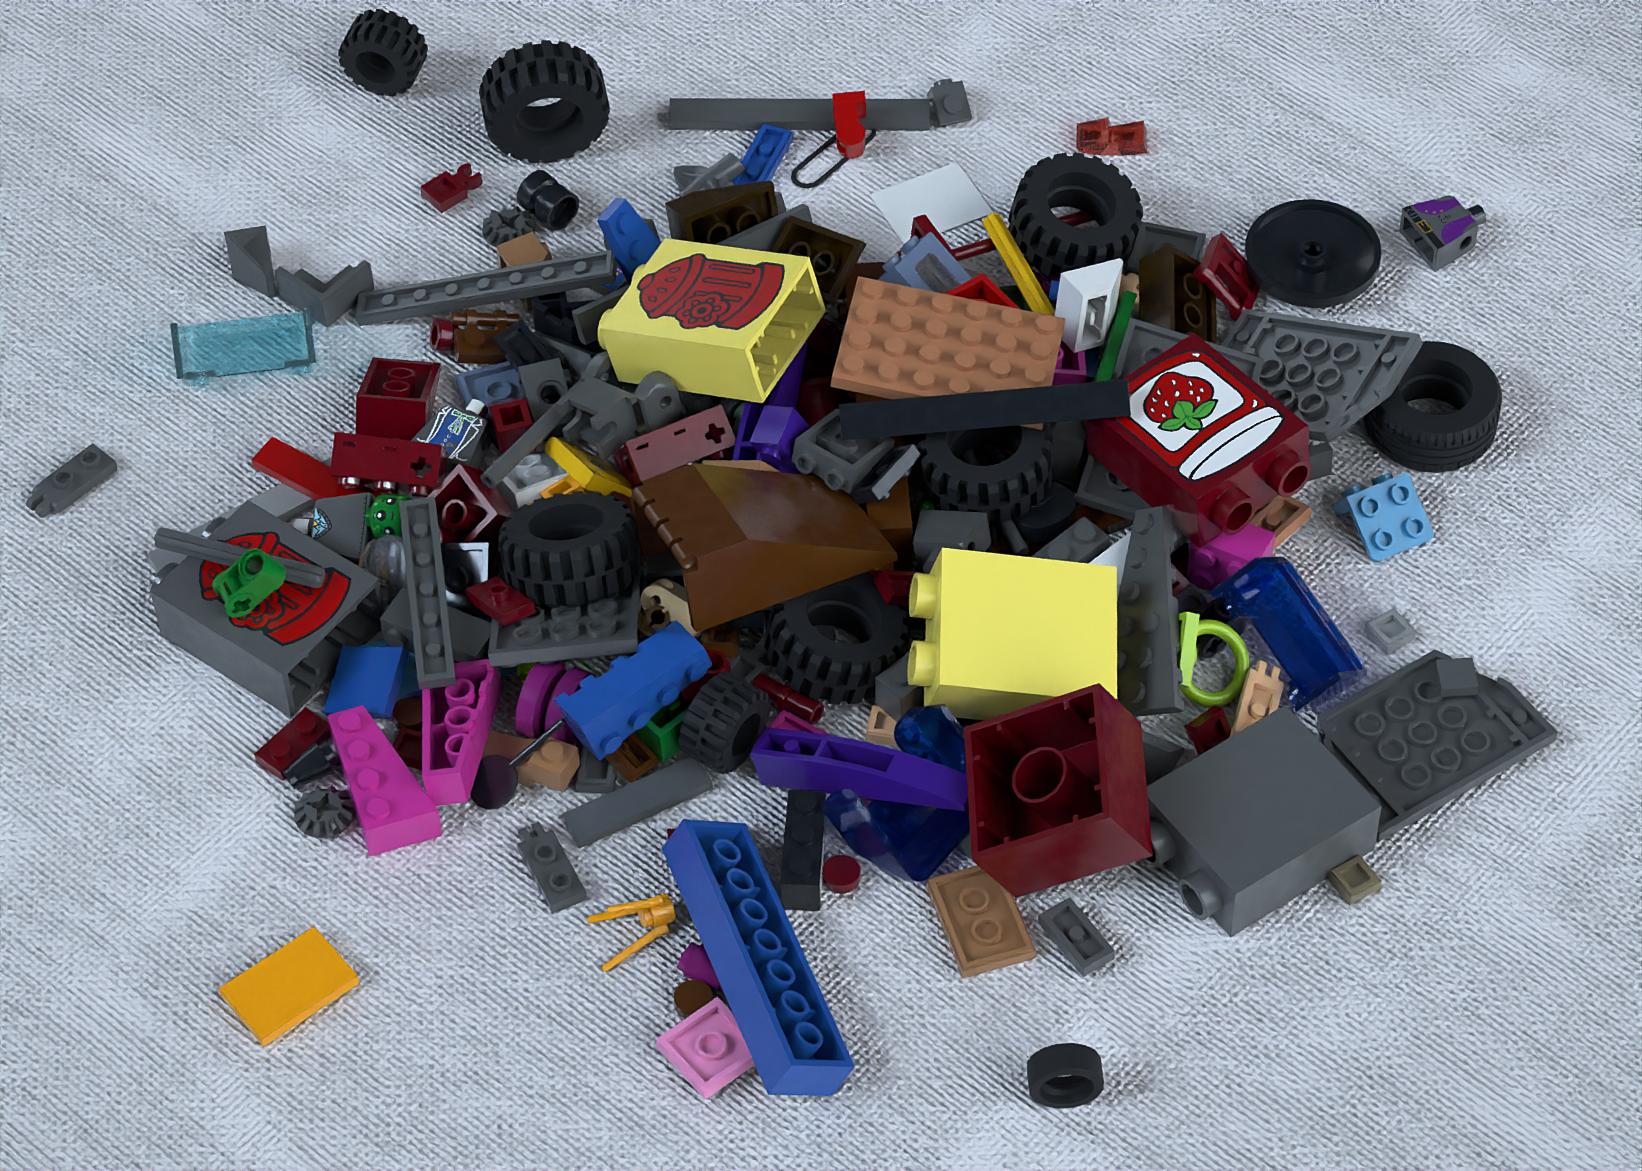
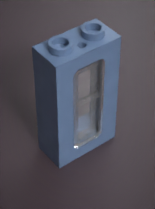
(925, 266)

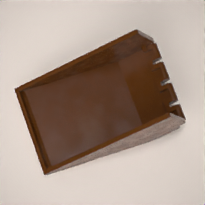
(753, 536)

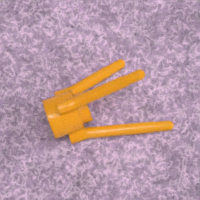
(652, 912)

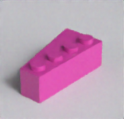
(457, 729)
(383, 790)

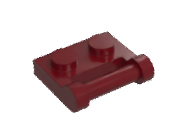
(1233, 270)

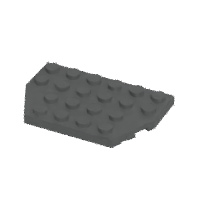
(1324, 368)
(1428, 748)

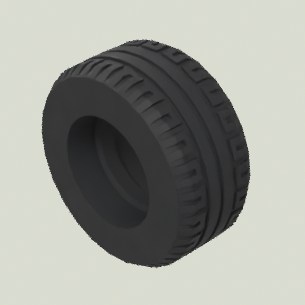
(1439, 441)

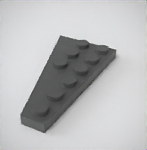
(1149, 619)

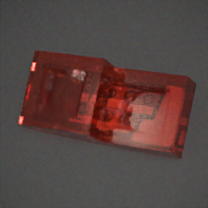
(1101, 138)

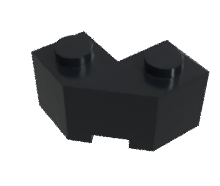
(554, 318)

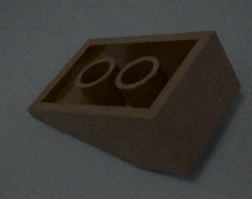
(721, 212)
(830, 254)

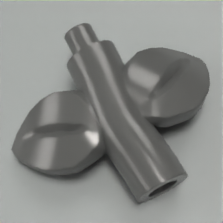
(703, 178)

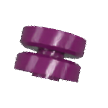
(536, 703)

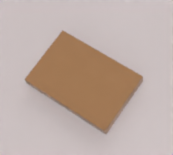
(979, 921)

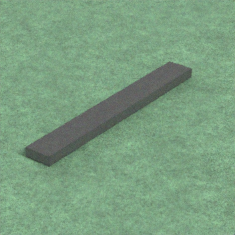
(792, 114)
(759, 237)
(486, 287)

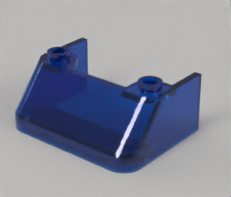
(1294, 628)

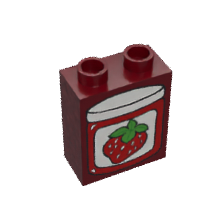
(1202, 441)

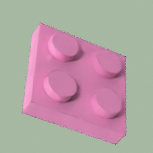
(707, 1048)

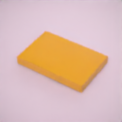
(288, 986)

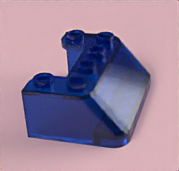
(902, 836)

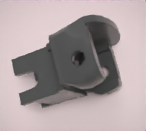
(618, 411)

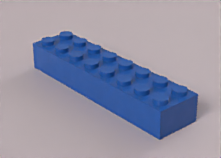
(757, 959)

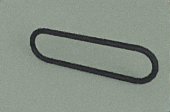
(830, 171)

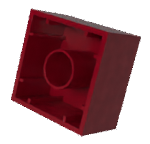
(1057, 791)

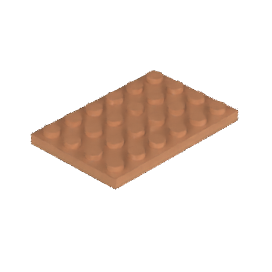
(937, 344)

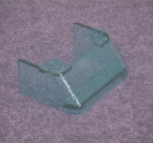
(245, 347)

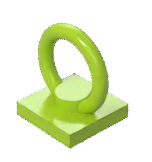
(1190, 629)

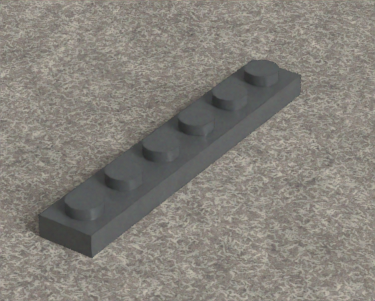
(427, 593)

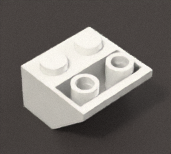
(1088, 303)

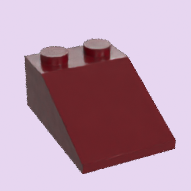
(396, 398)
(468, 508)

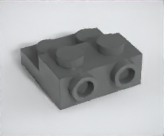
(836, 460)

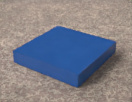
(368, 679)

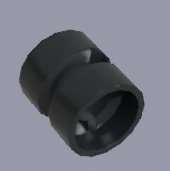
(547, 200)

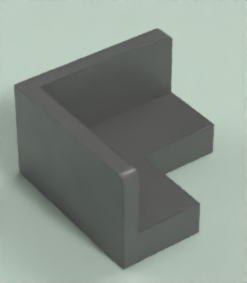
(326, 300)

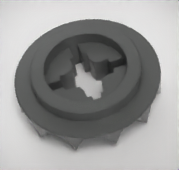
(495, 233)
(332, 821)

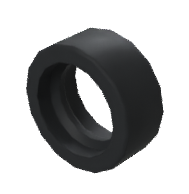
(1068, 1091)

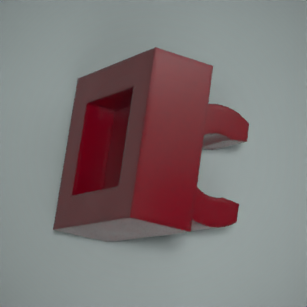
(1208, 729)

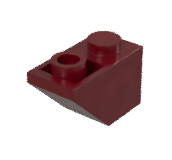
(510, 420)

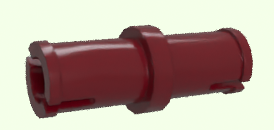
(788, 699)

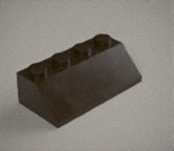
(1173, 296)

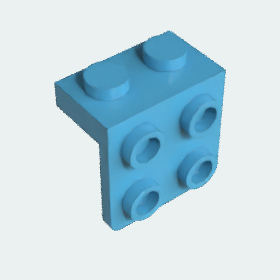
(1386, 515)

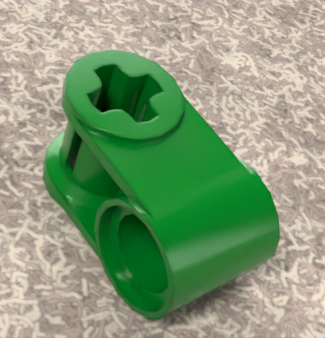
(248, 580)

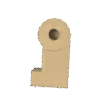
(673, 598)

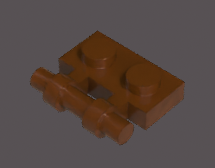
(475, 344)

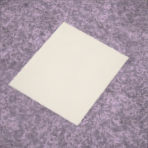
(941, 195)

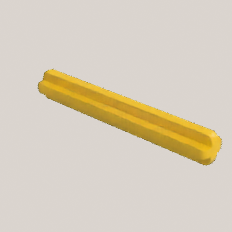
(1017, 265)

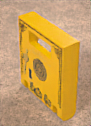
(588, 469)

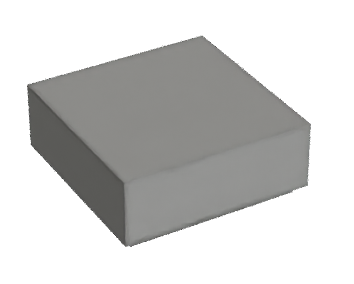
(1390, 631)

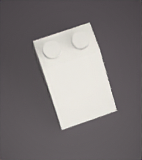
(529, 478)

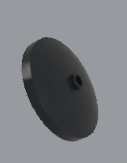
(1312, 253)

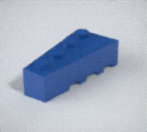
(633, 689)

